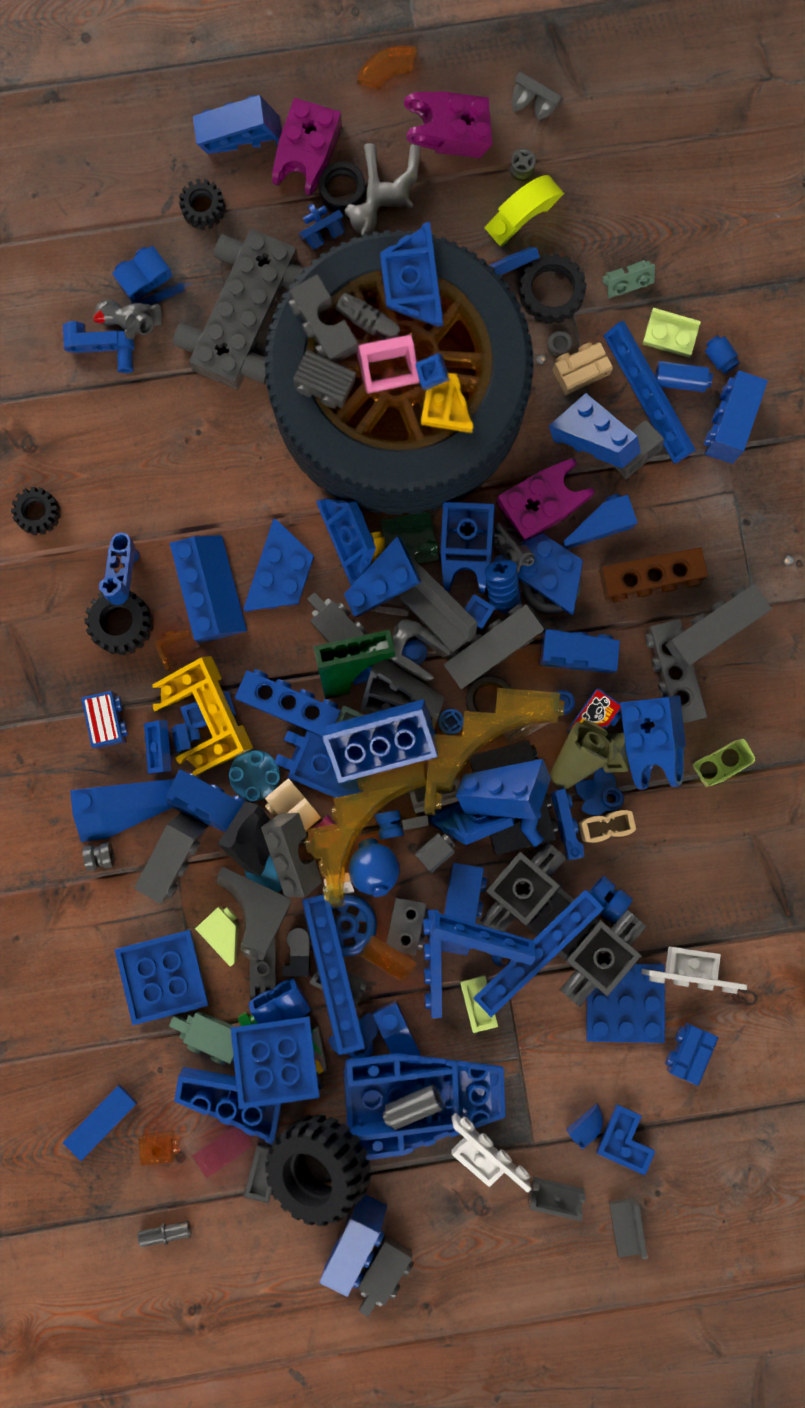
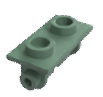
(638, 276)

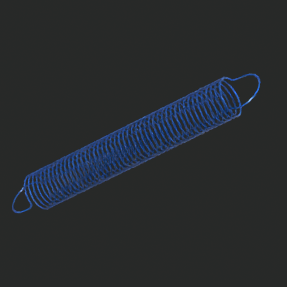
(165, 293)

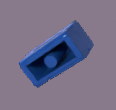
(691, 1053)

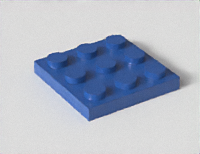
(161, 977)
(630, 1011)
(274, 1062)

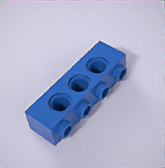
(250, 695)

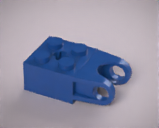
(463, 551)
(655, 745)

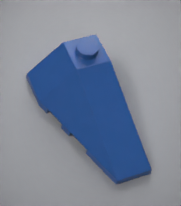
(114, 808)

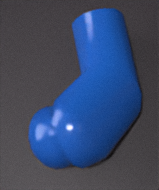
(528, 827)

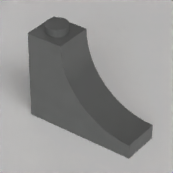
(262, 912)

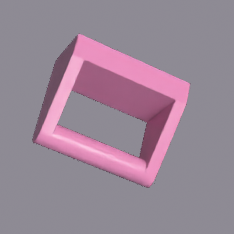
(385, 350)

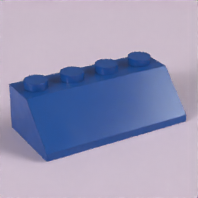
(208, 587)
(380, 741)

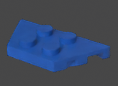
(412, 277)
(349, 535)
(280, 571)
(553, 573)
(467, 827)

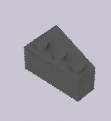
(171, 857)

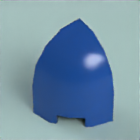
(587, 1127)

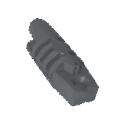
(367, 317)

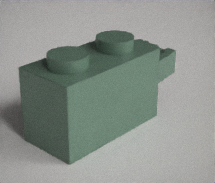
(206, 1035)

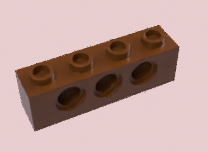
(689, 560)

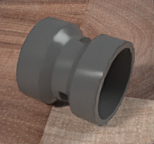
(98, 856)

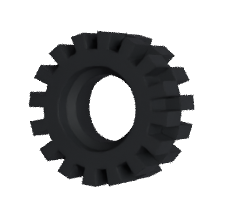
(202, 190)
(25, 500)

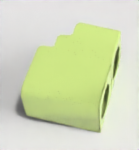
(745, 759)

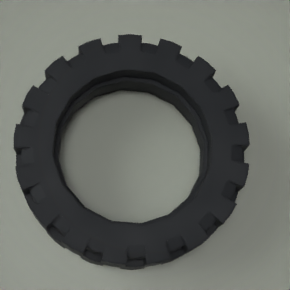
(556, 264)

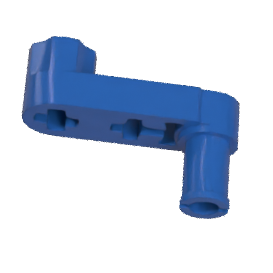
(78, 341)
(125, 548)

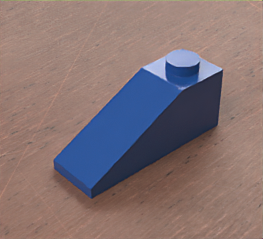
(608, 519)
(395, 1030)

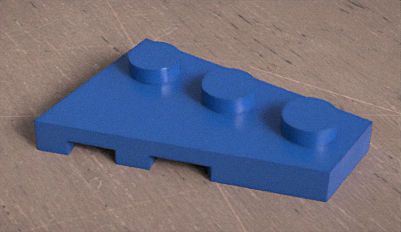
(383, 580)

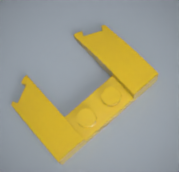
(202, 681)

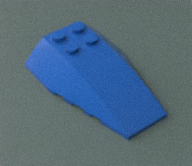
(372, 1082)

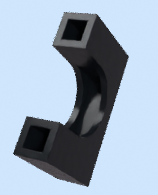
(513, 837)

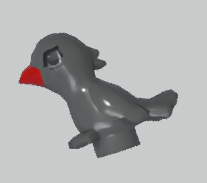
(133, 318)

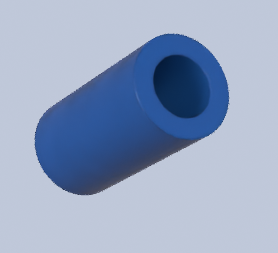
(683, 376)

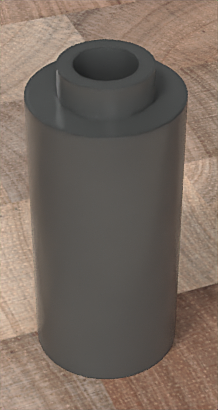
(413, 1107)

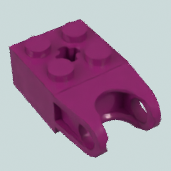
(452, 123)
(306, 142)
(548, 494)

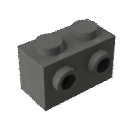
(403, 925)

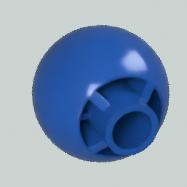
(374, 868)

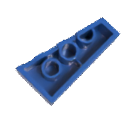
(218, 1097)

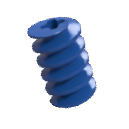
(503, 585)

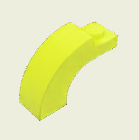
(522, 206)

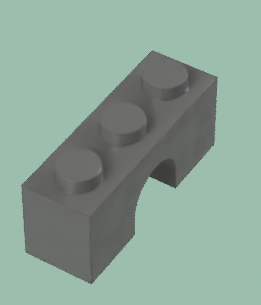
(309, 301)
(283, 838)

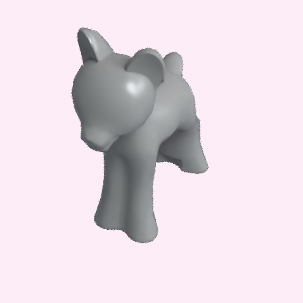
(379, 194)

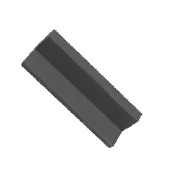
(439, 611)

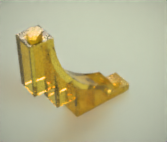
(513, 710)

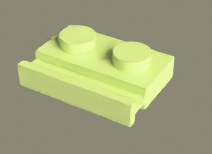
(671, 332)

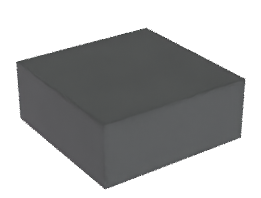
(415, 822)

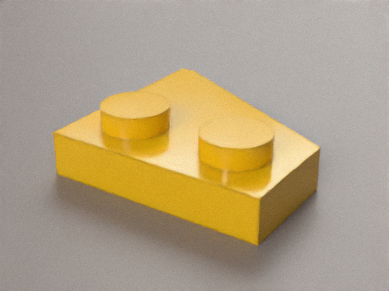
(446, 407)

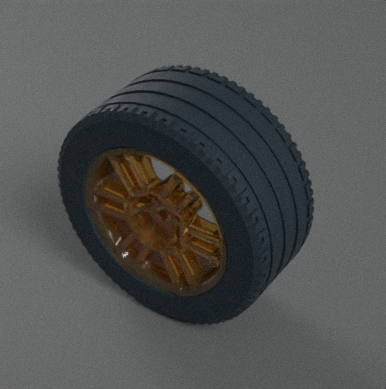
(425, 468)

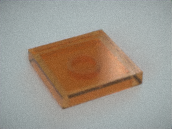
(388, 958)

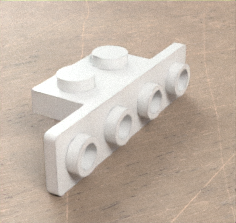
(695, 967)
(483, 1158)

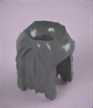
(406, 630)

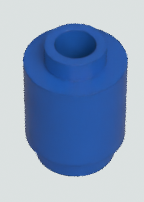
(722, 354)

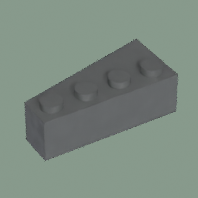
(718, 626)
(495, 645)

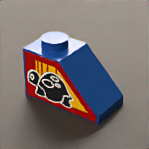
(599, 710)

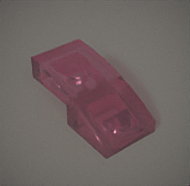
(221, 1151)

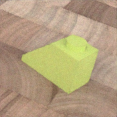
(221, 933)

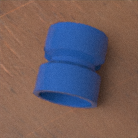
(617, 902)

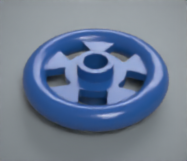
(365, 914)

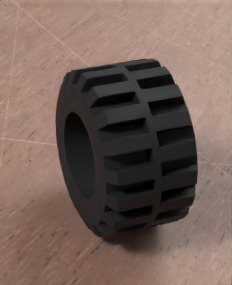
(132, 638)

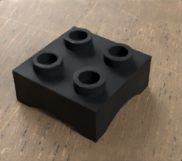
(245, 839)

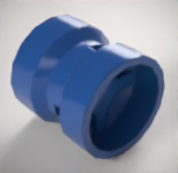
(450, 722)
(389, 824)

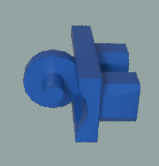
(331, 222)

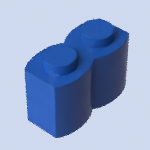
(142, 273)
(281, 1003)

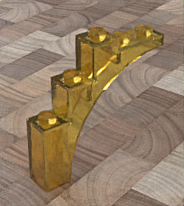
(352, 813)

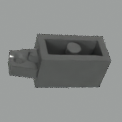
(333, 620)
(383, 1274)

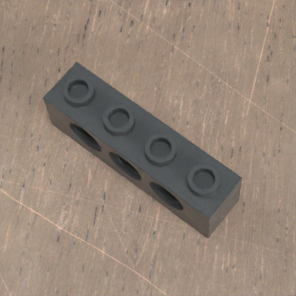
(687, 682)

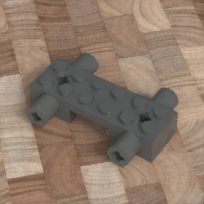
(240, 309)
(544, 905)

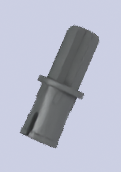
(164, 1234)

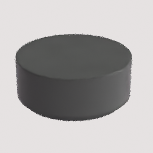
(559, 343)

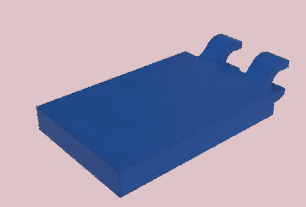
(313, 766)

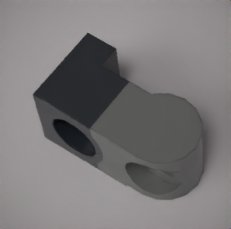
(300, 945)

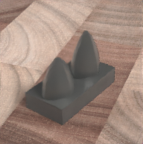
(526, 90)

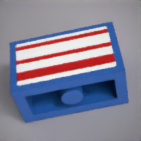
(104, 719)

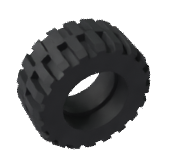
(299, 1189)

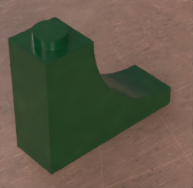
(345, 659)

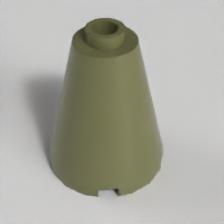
(582, 754)

